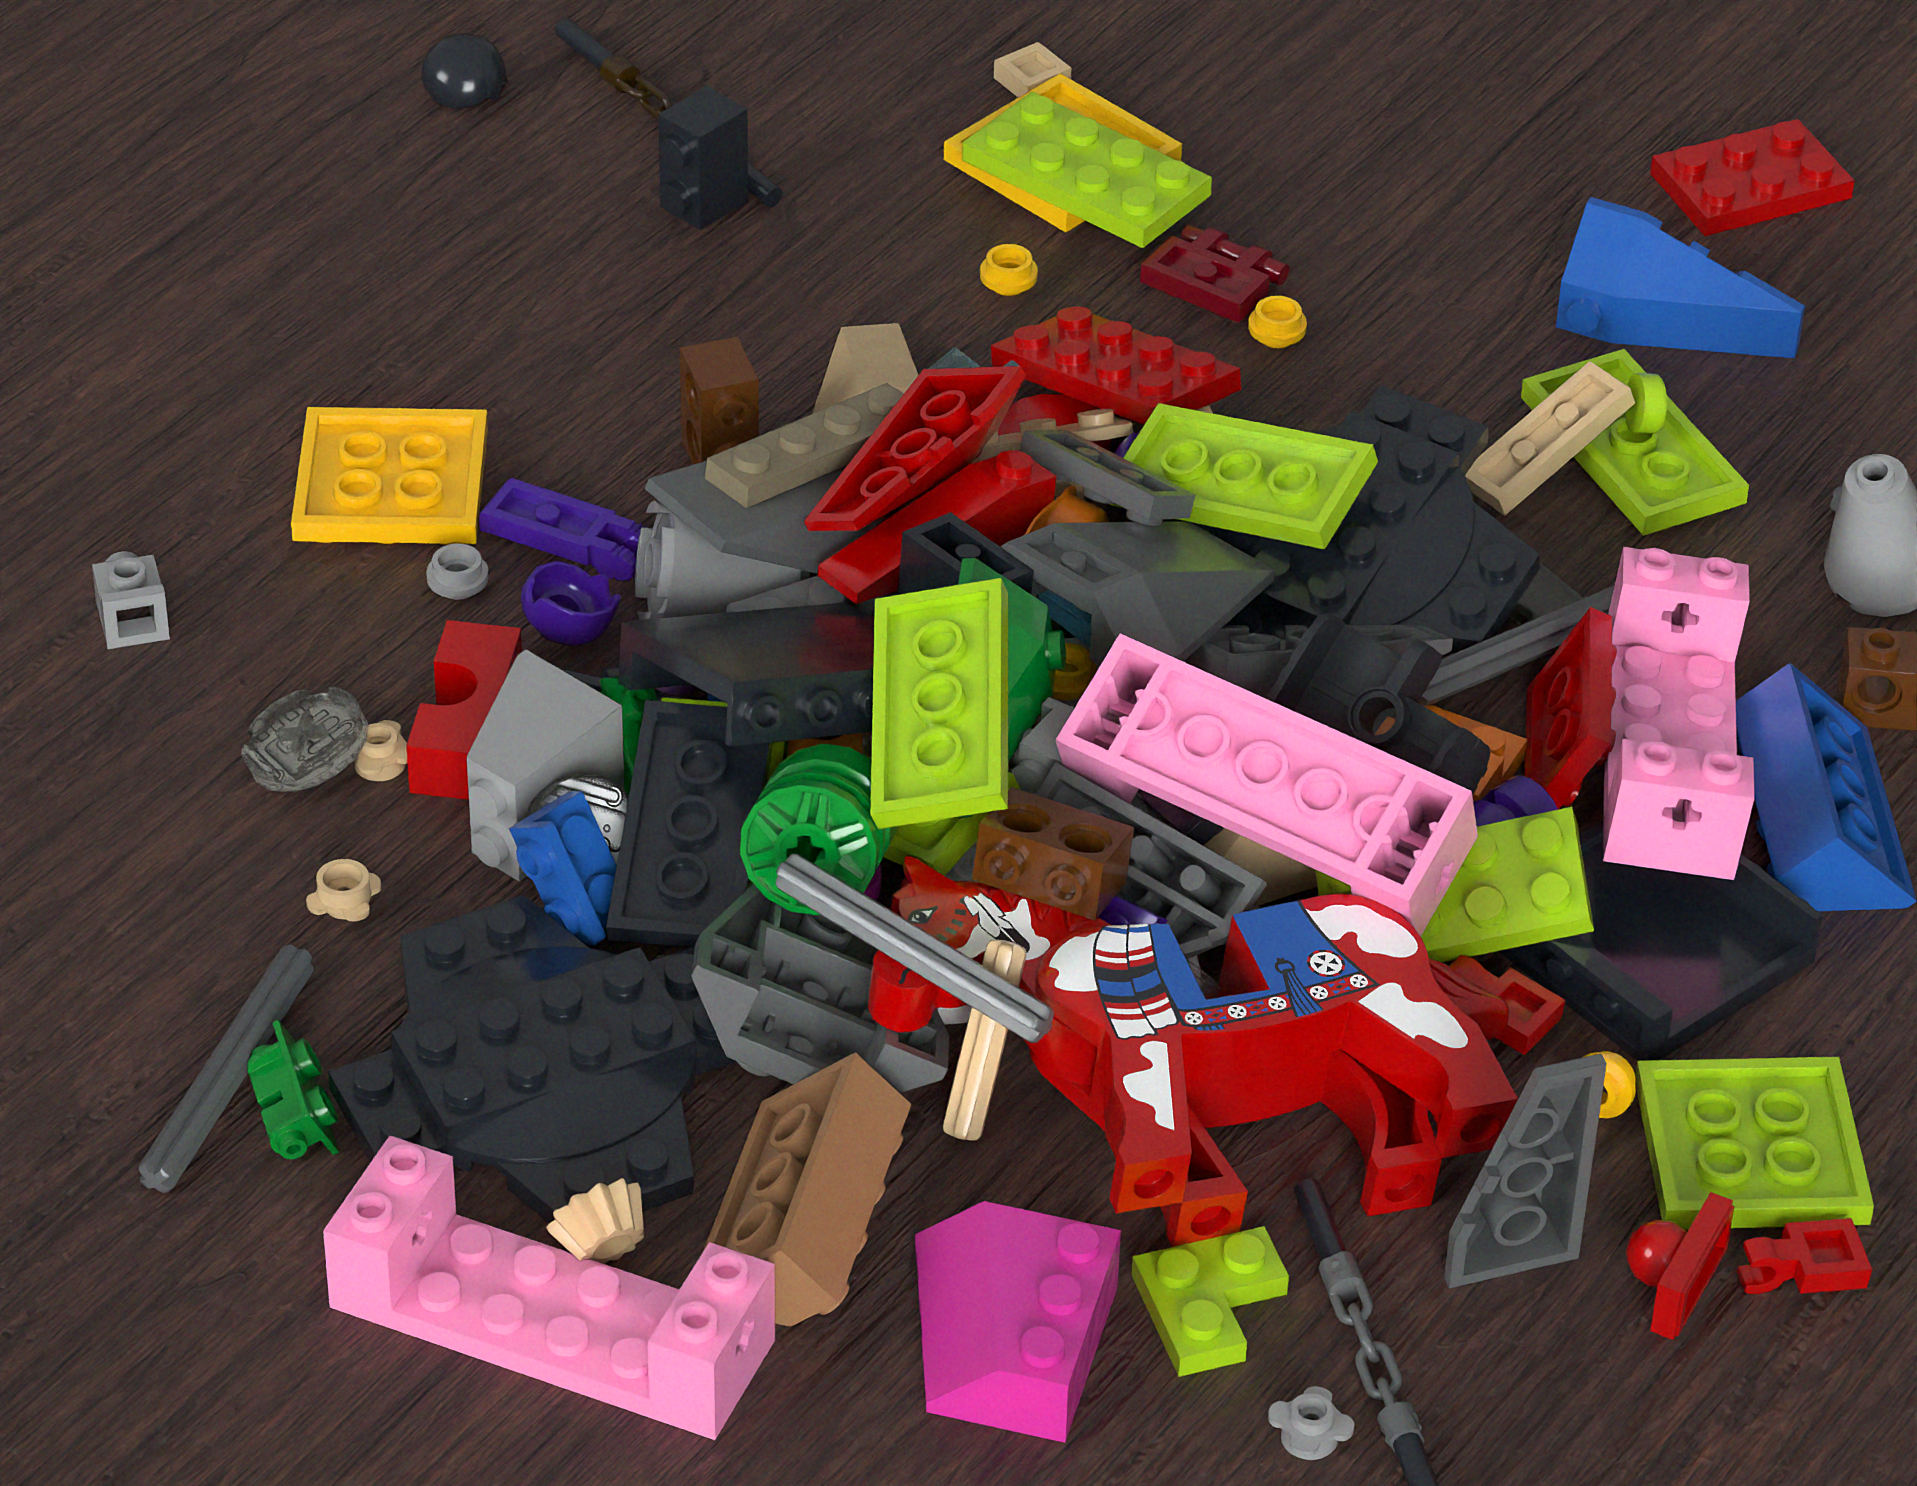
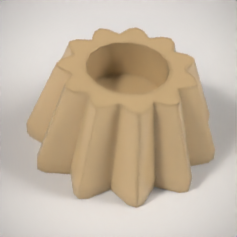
(601, 1222)

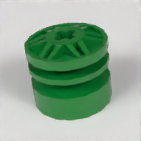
(826, 799)

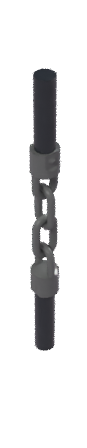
(1345, 1284)

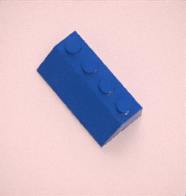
(1820, 798)

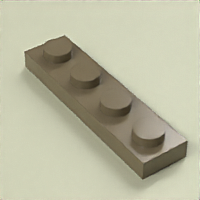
(800, 449)

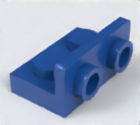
(568, 864)

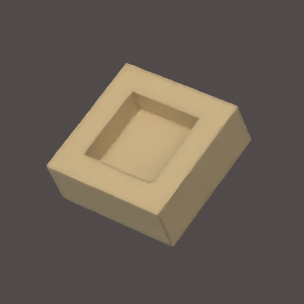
(1028, 68)

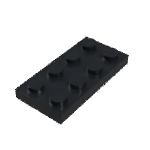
(684, 825)

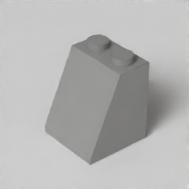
(532, 736)

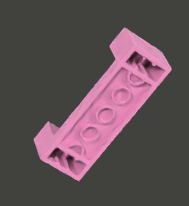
(1674, 774)
(1270, 777)
(538, 1310)

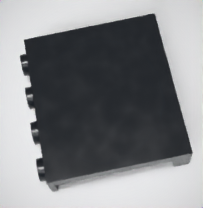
(776, 668)
(1672, 950)

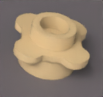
(383, 752)
(343, 890)

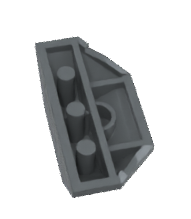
(1166, 868)

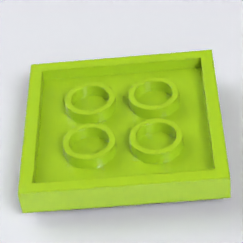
(1757, 1133)

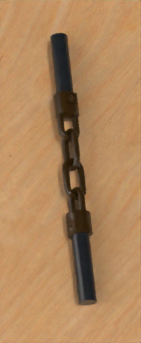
(625, 76)

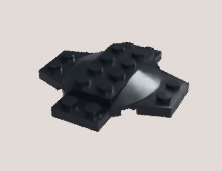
(1409, 543)
(538, 1059)

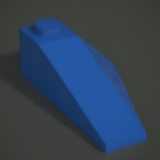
(1651, 290)

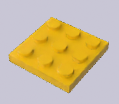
(1080, 100)
(390, 475)

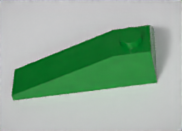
(1032, 652)

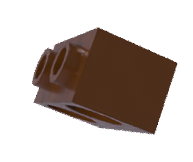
(717, 398)
(1880, 677)
(1053, 854)

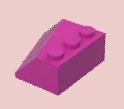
(1012, 1315)

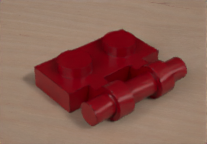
(1213, 271)

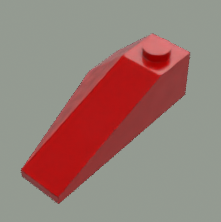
(921, 441)
(991, 496)

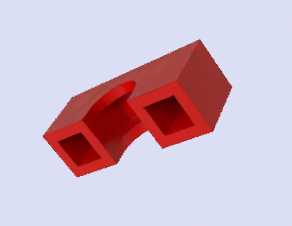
(468, 677)

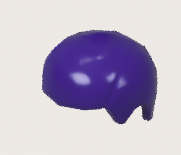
(568, 603)

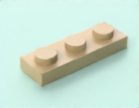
(1548, 437)

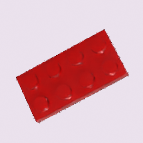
(1115, 365)

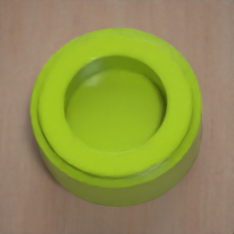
(1650, 403)

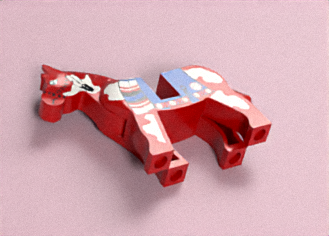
(1311, 1008)

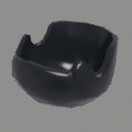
(463, 71)

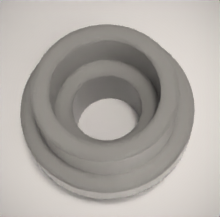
(457, 571)

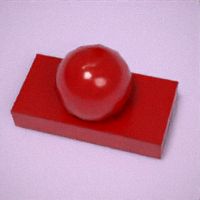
(1680, 1261)

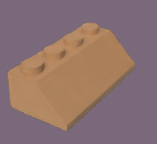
(812, 1183)

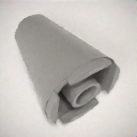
(1875, 538)
(691, 577)

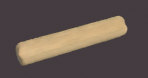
(981, 1051)

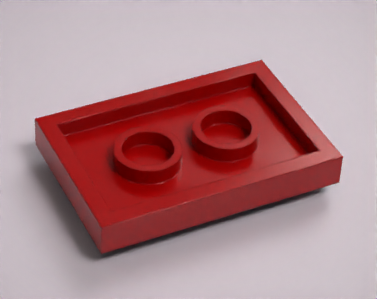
(1751, 177)
(1572, 710)

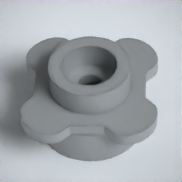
(1310, 1424)

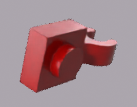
(1531, 1006)
(1814, 1253)

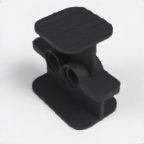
(1350, 679)

